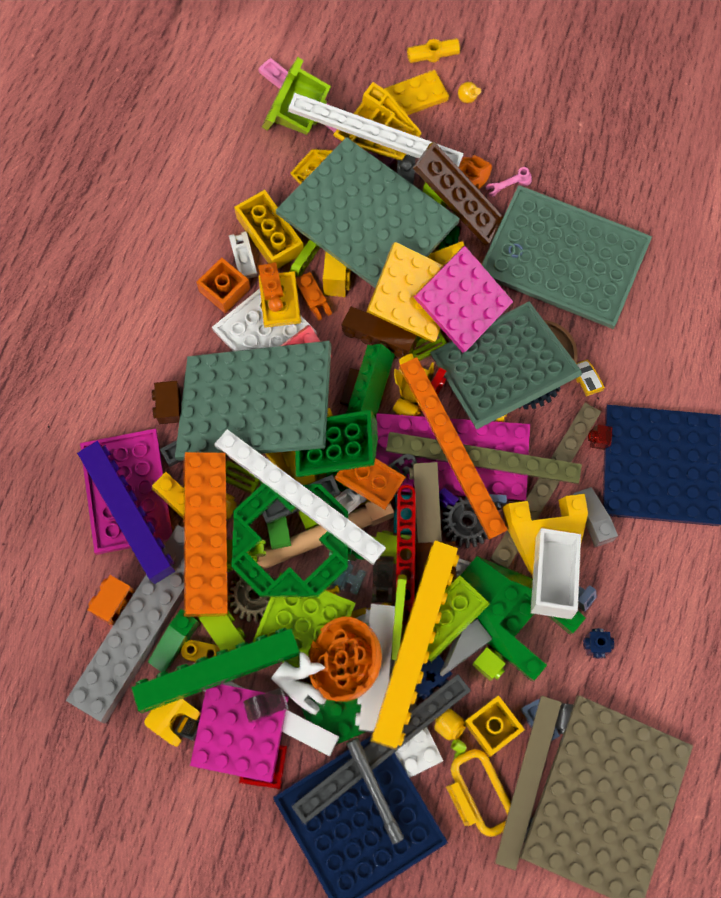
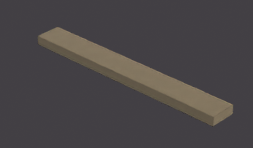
(527, 783)

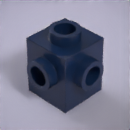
(593, 648)

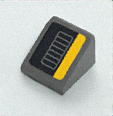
(187, 728)

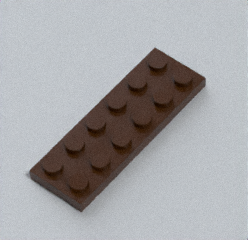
(458, 193)

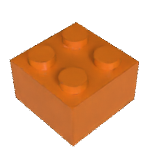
(223, 285)
(110, 600)

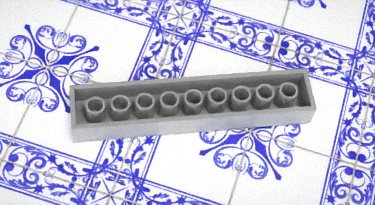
(131, 638)

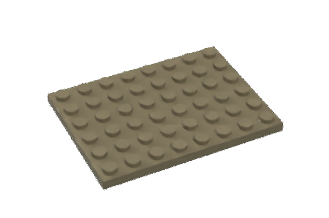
(607, 801)

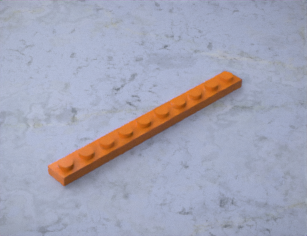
(453, 448)

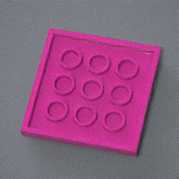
(463, 299)
(231, 743)

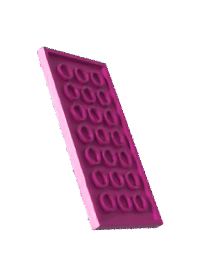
(494, 435)

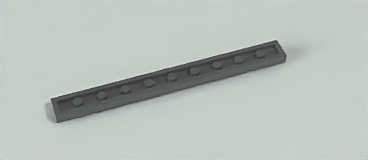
(375, 753)

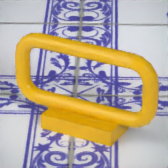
(462, 799)

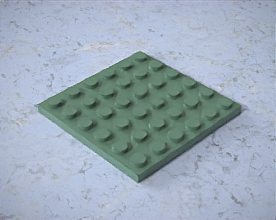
(506, 366)

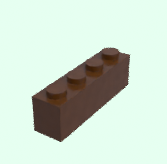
(378, 331)

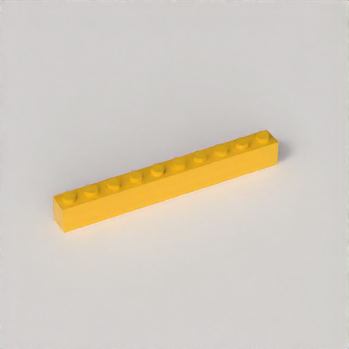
(414, 646)

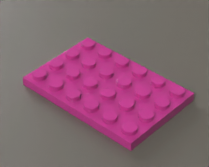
(141, 465)

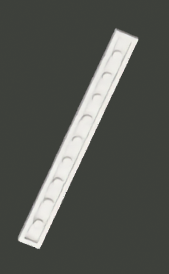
(365, 128)
(300, 497)

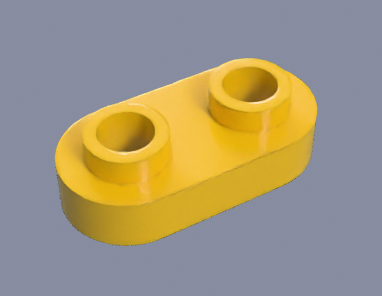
(201, 650)

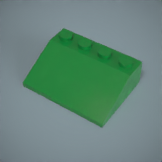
(348, 445)

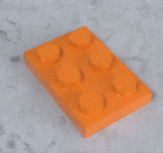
(374, 483)

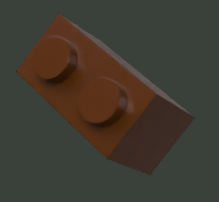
(167, 402)

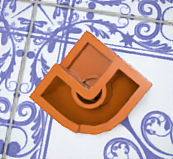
(476, 170)

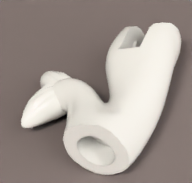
(300, 692)

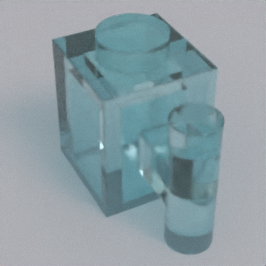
(347, 577)

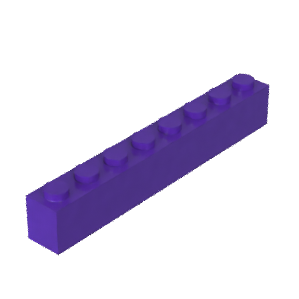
(126, 512)

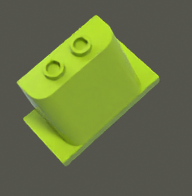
(301, 83)

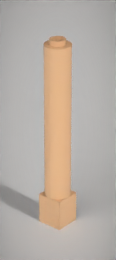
(368, 515)

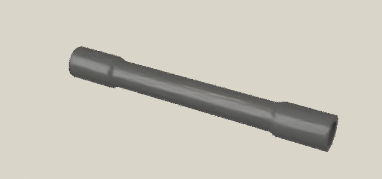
(389, 822)

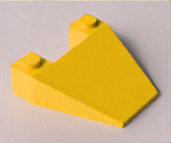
(524, 531)

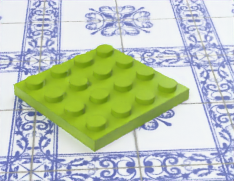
(304, 617)

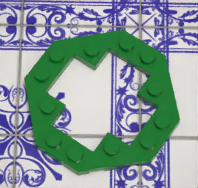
(288, 583)

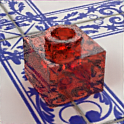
(600, 437)

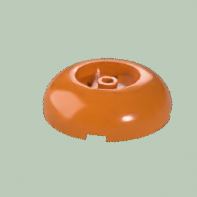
(345, 645)

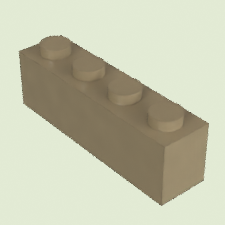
(427, 501)

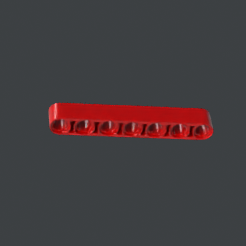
(409, 544)

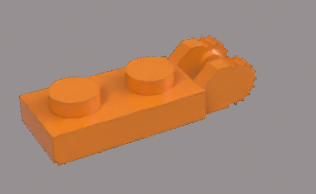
(312, 295)

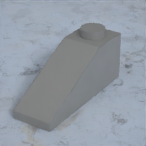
(598, 520)
(465, 645)

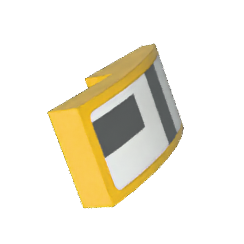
(589, 379)

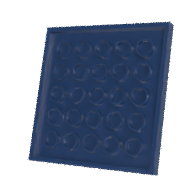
(663, 465)
(348, 837)

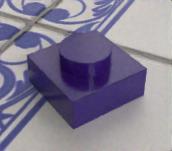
(447, 498)

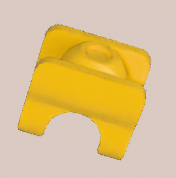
(162, 719)

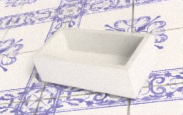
(556, 573)

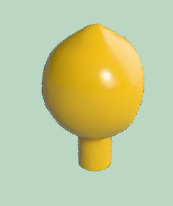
(468, 92)

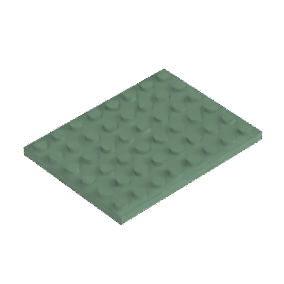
(362, 207)
(566, 256)
(261, 395)

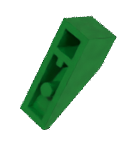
(173, 639)

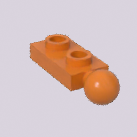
(271, 285)

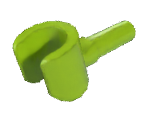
(459, 747)

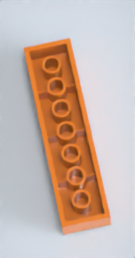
(205, 535)

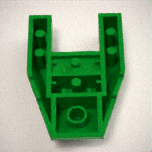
(509, 611)

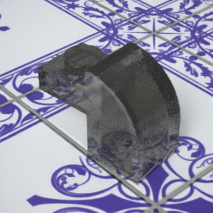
(383, 580)
(265, 705)

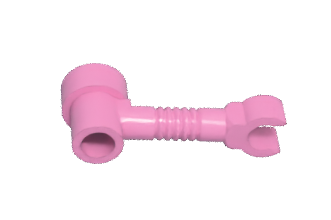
(523, 178)

